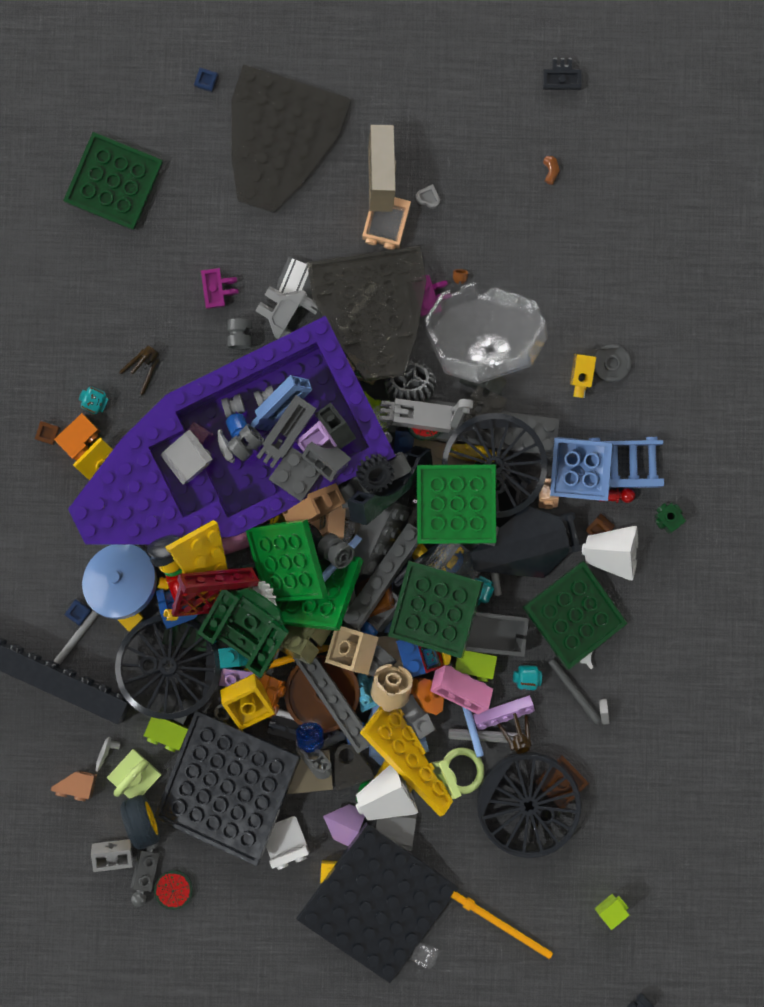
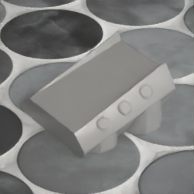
(187, 457)
(398, 829)

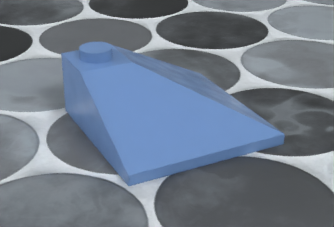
(581, 469)

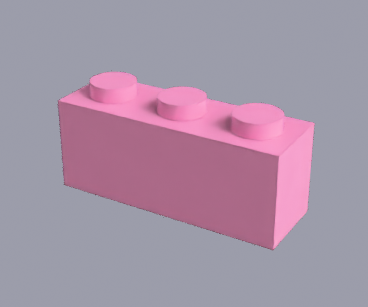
(461, 689)

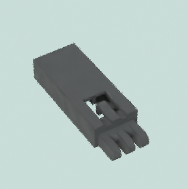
(291, 426)

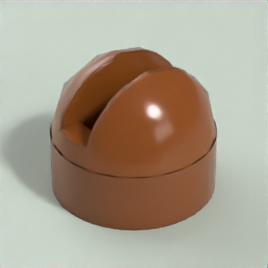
(460, 275)

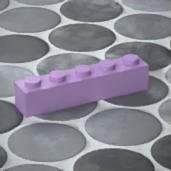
(503, 712)

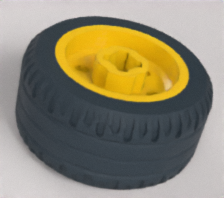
(140, 822)

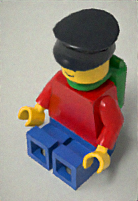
(164, 560)

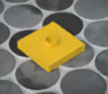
(93, 458)

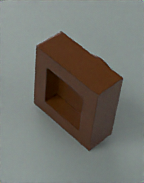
(47, 433)

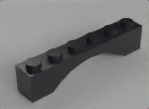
(367, 506)

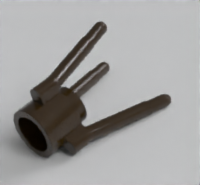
(146, 356)
(521, 742)

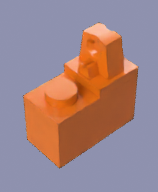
(77, 436)

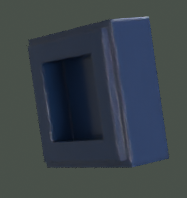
(206, 79)
(77, 612)

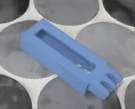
(275, 405)

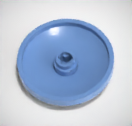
(119, 581)

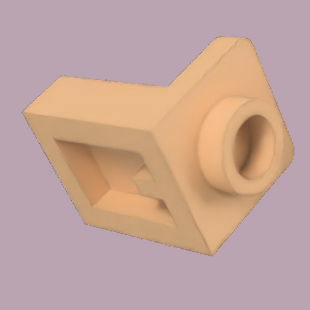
(545, 500)

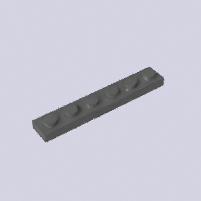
(382, 578)
(335, 703)

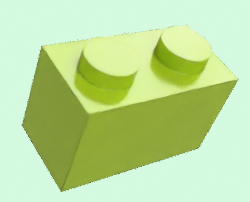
(477, 665)
(166, 732)
(612, 911)

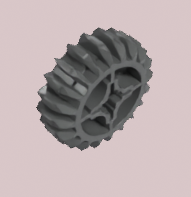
(415, 385)

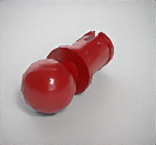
(626, 495)

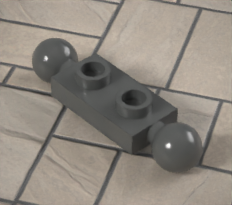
(144, 874)

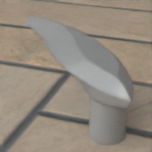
(227, 453)
(108, 743)

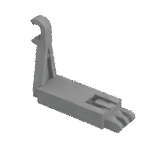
(424, 415)

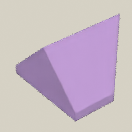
(317, 435)
(344, 823)

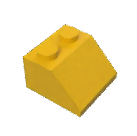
(246, 702)

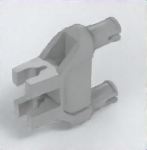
(284, 309)

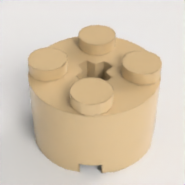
(391, 687)

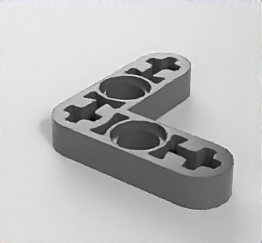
(326, 769)

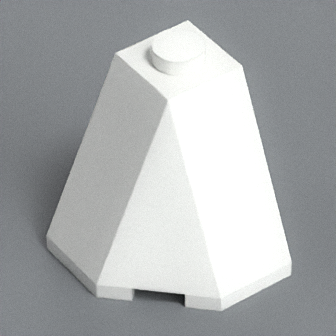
(613, 551)
(386, 797)

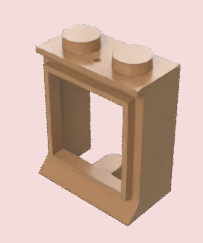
(316, 505)

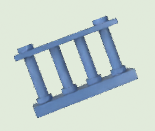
(634, 480)

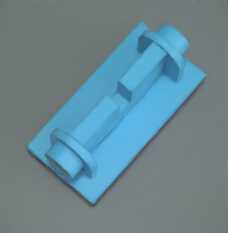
(366, 700)

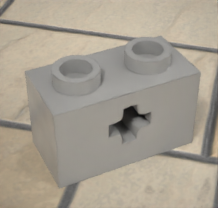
(112, 855)

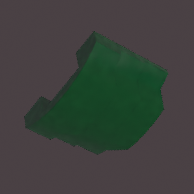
(247, 625)

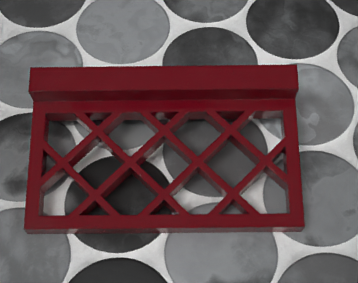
(212, 582)

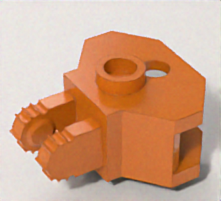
(427, 700)

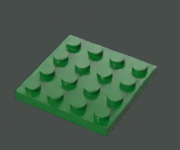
(456, 504)
(287, 560)
(329, 611)

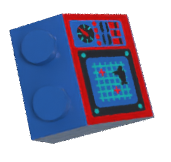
(418, 659)

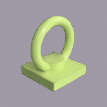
(133, 775)
(448, 777)

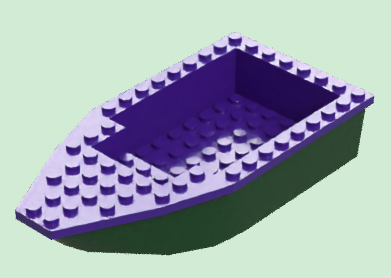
(140, 497)

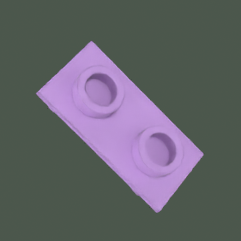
(231, 676)

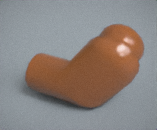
(552, 164)

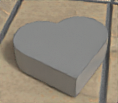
(428, 197)
(604, 711)

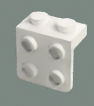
(286, 843)

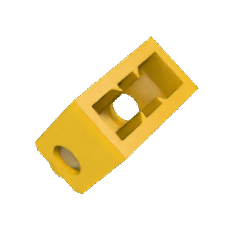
(585, 365)

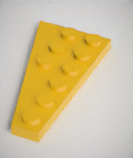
(200, 551)
(404, 752)

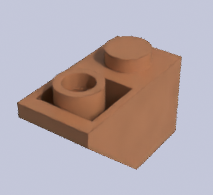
(77, 784)

